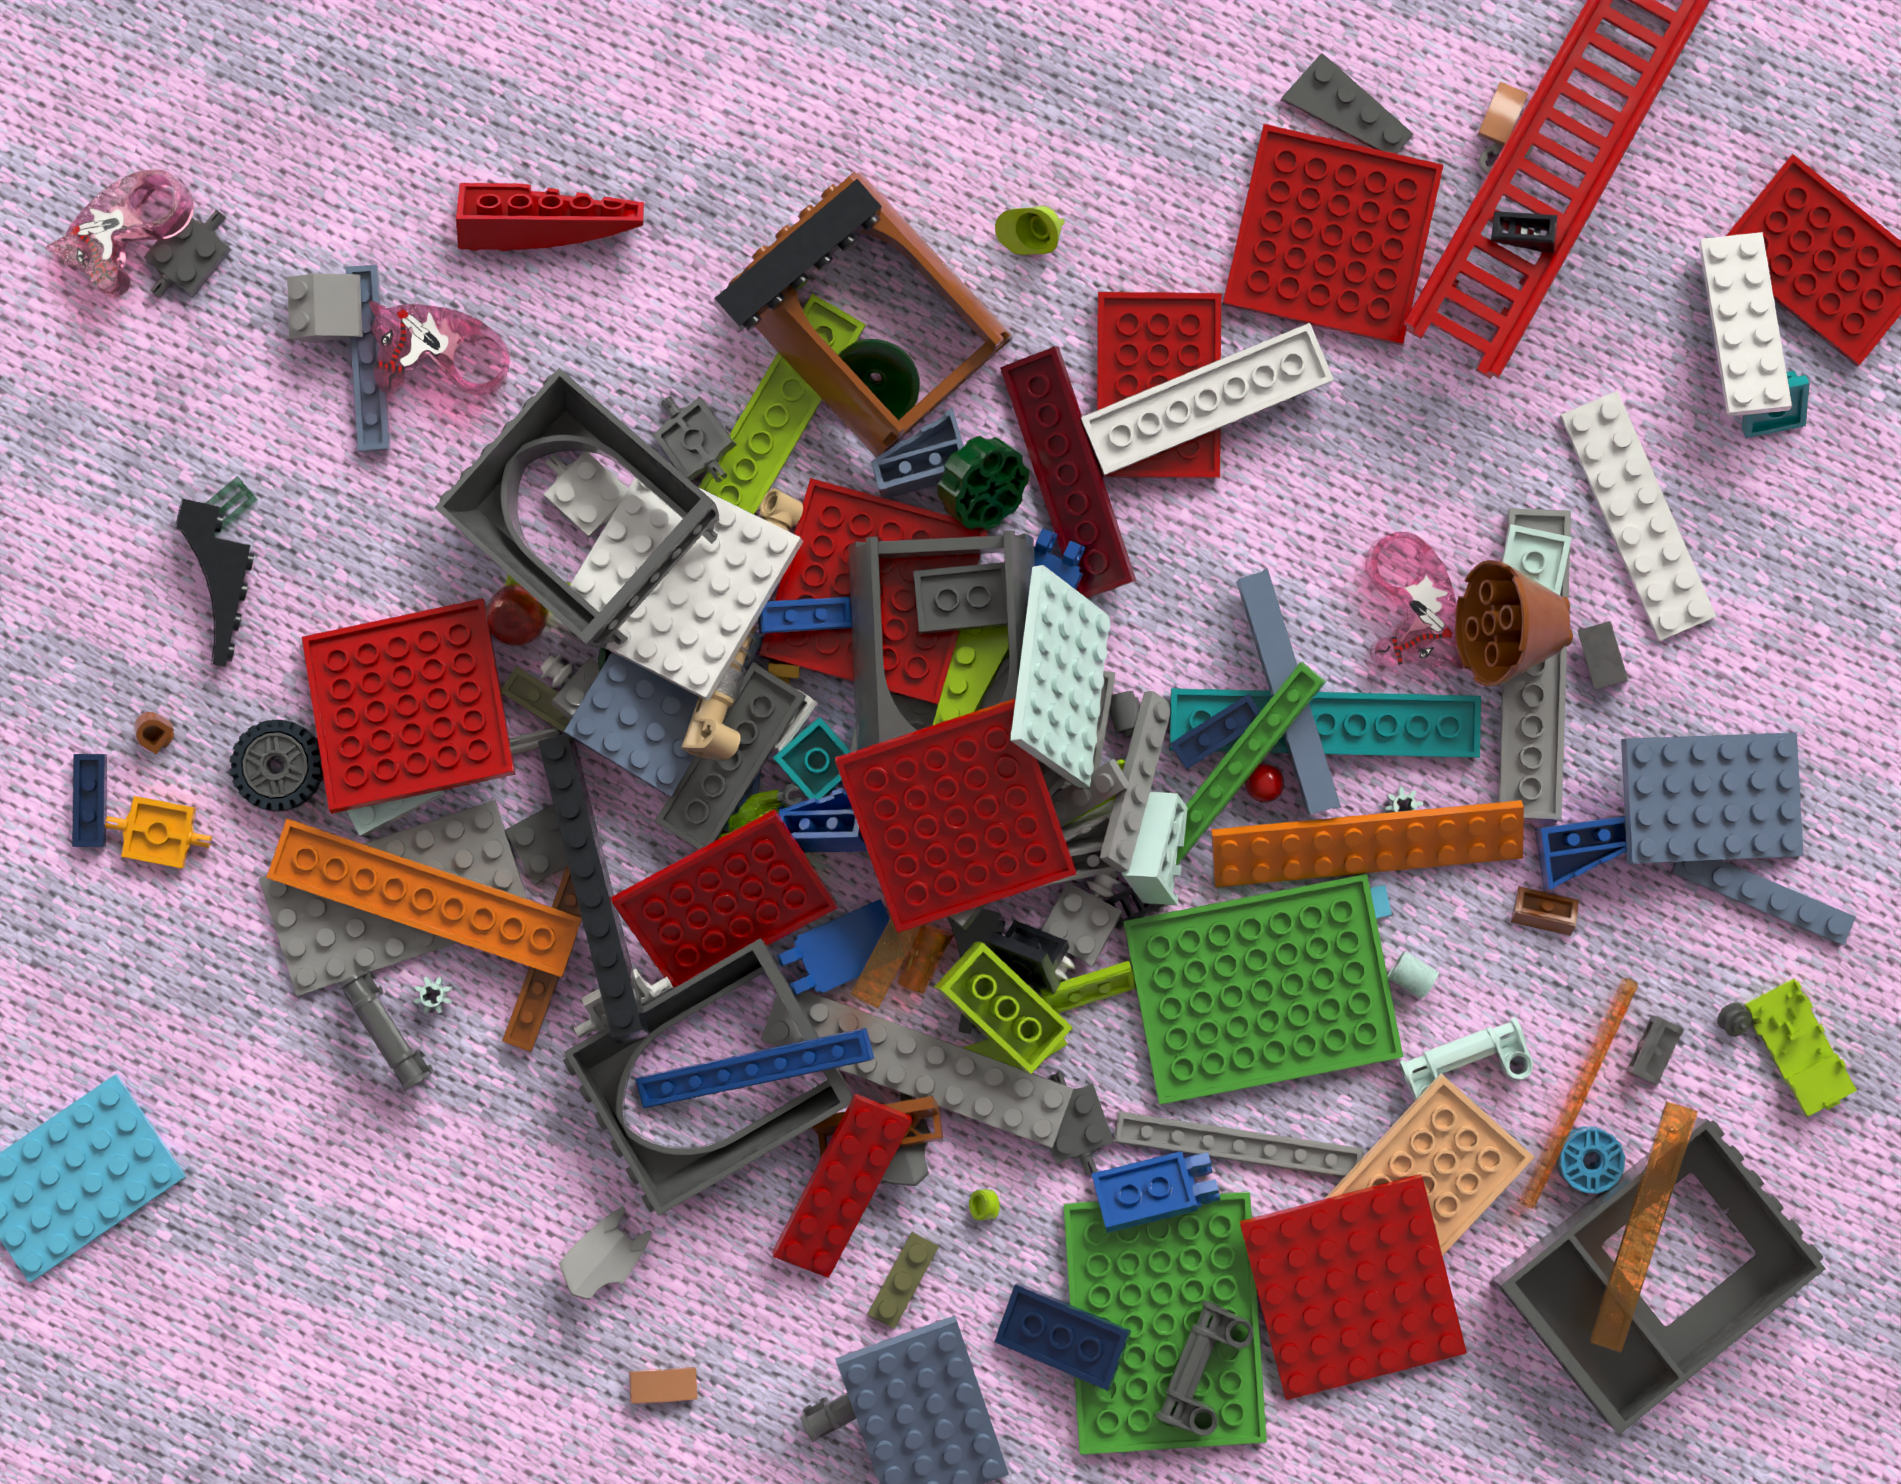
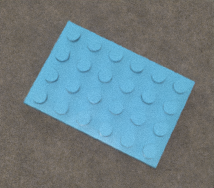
(80, 1177)

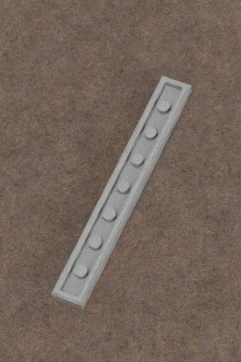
(1236, 1144)

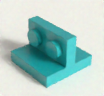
(1778, 421)

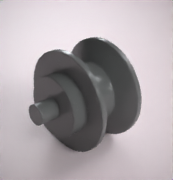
(1734, 1019)

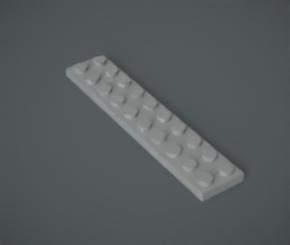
(1536, 708)
(935, 1068)

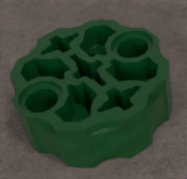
(983, 482)

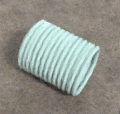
(1413, 975)

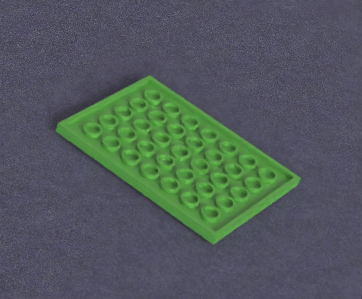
(1263, 989)
(1154, 1286)

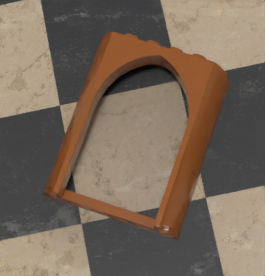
(829, 375)

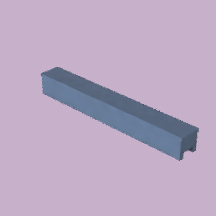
(1277, 664)

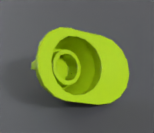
(1029, 230)

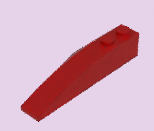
(522, 219)

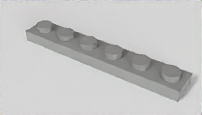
(1139, 771)

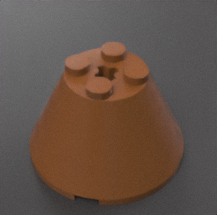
(1508, 623)

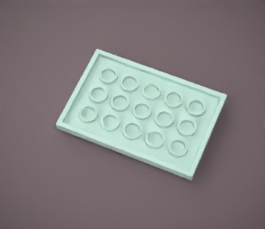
(1060, 677)

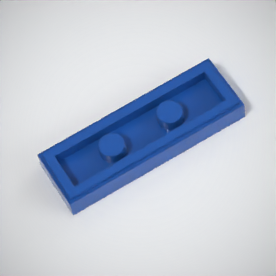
(805, 615)

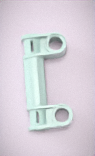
(1466, 1051)

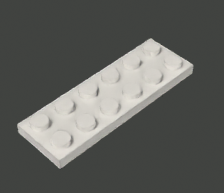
(1745, 324)

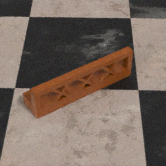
(917, 1108)

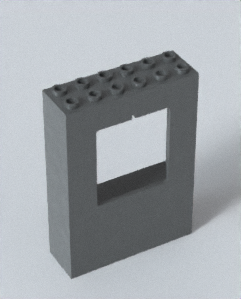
(1566, 1274)

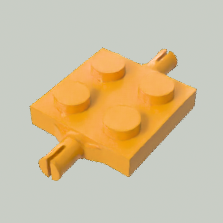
(158, 832)

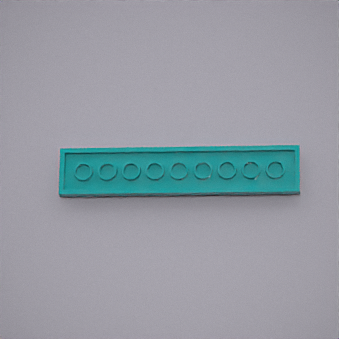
(1357, 721)

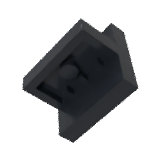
(1031, 954)

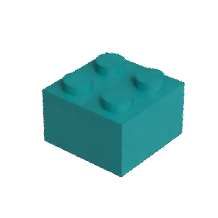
(811, 760)

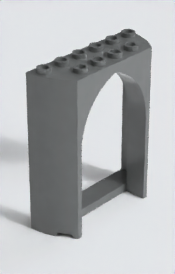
(561, 420)
(874, 708)
(674, 1172)

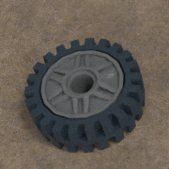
(253, 771)

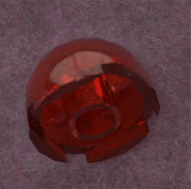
(515, 616)

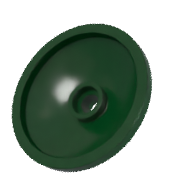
(899, 374)

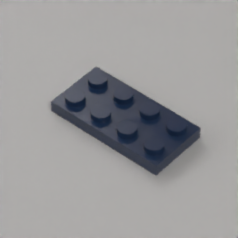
(1062, 1336)

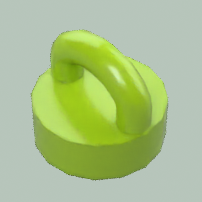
(984, 1205)

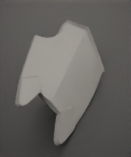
(602, 1257)

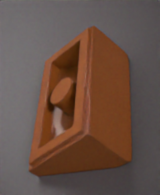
(1545, 911)

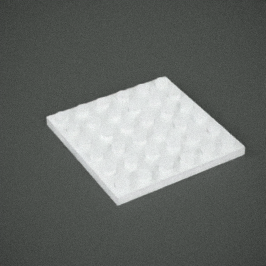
(707, 600)

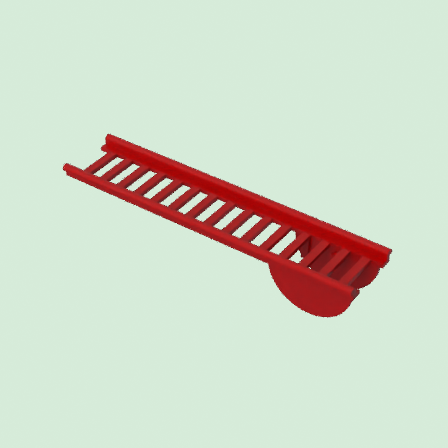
(1538, 278)

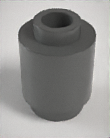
(1124, 712)

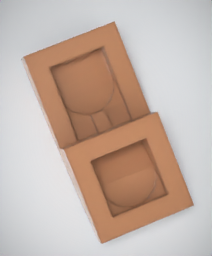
(1502, 114)
(663, 1385)

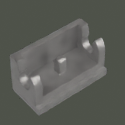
(1602, 655)
(1654, 1050)

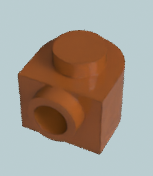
(153, 731)

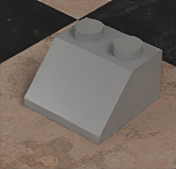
(324, 307)

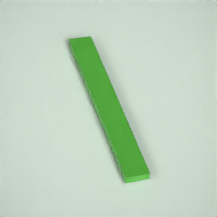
(1248, 753)

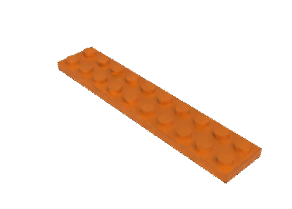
(1368, 843)
(424, 897)

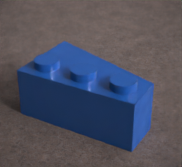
(824, 824)
(1578, 847)

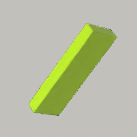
(1091, 987)

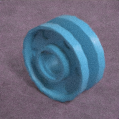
(1607, 1168)

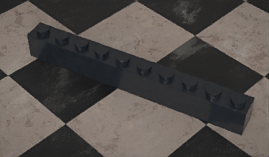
(593, 889)

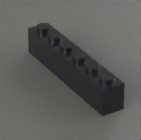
(797, 256)

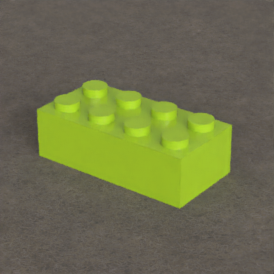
(1003, 1007)

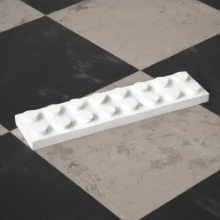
(1207, 399)
(1637, 515)

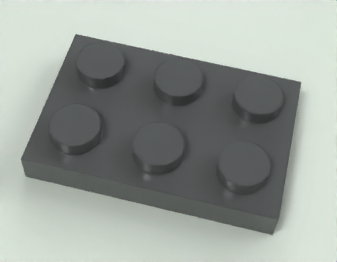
(961, 598)

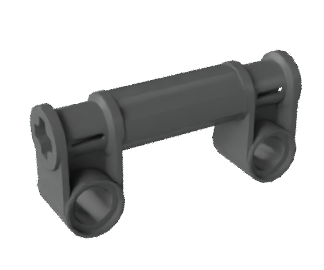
(363, 996)
(1192, 1365)
(827, 1416)

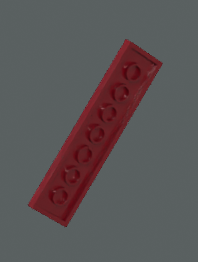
(1067, 469)

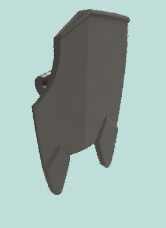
(908, 1163)

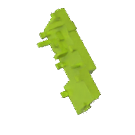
(1800, 1047)

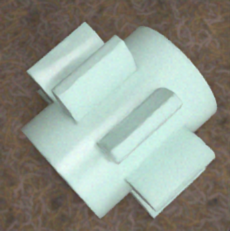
(1412, 805)
(426, 990)

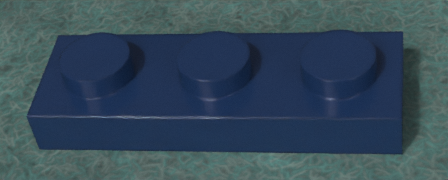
(1215, 732)
(89, 800)

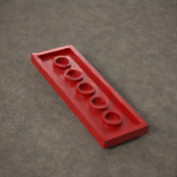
(842, 1185)

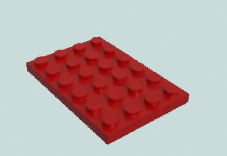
(1827, 259)
(1147, 343)
(725, 899)

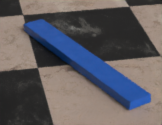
(755, 1068)

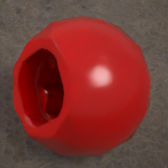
(1265, 783)

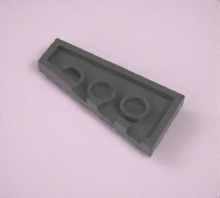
(1340, 102)

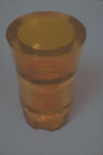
(923, 958)

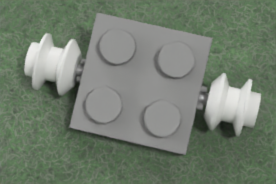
(575, 686)
(1084, 920)

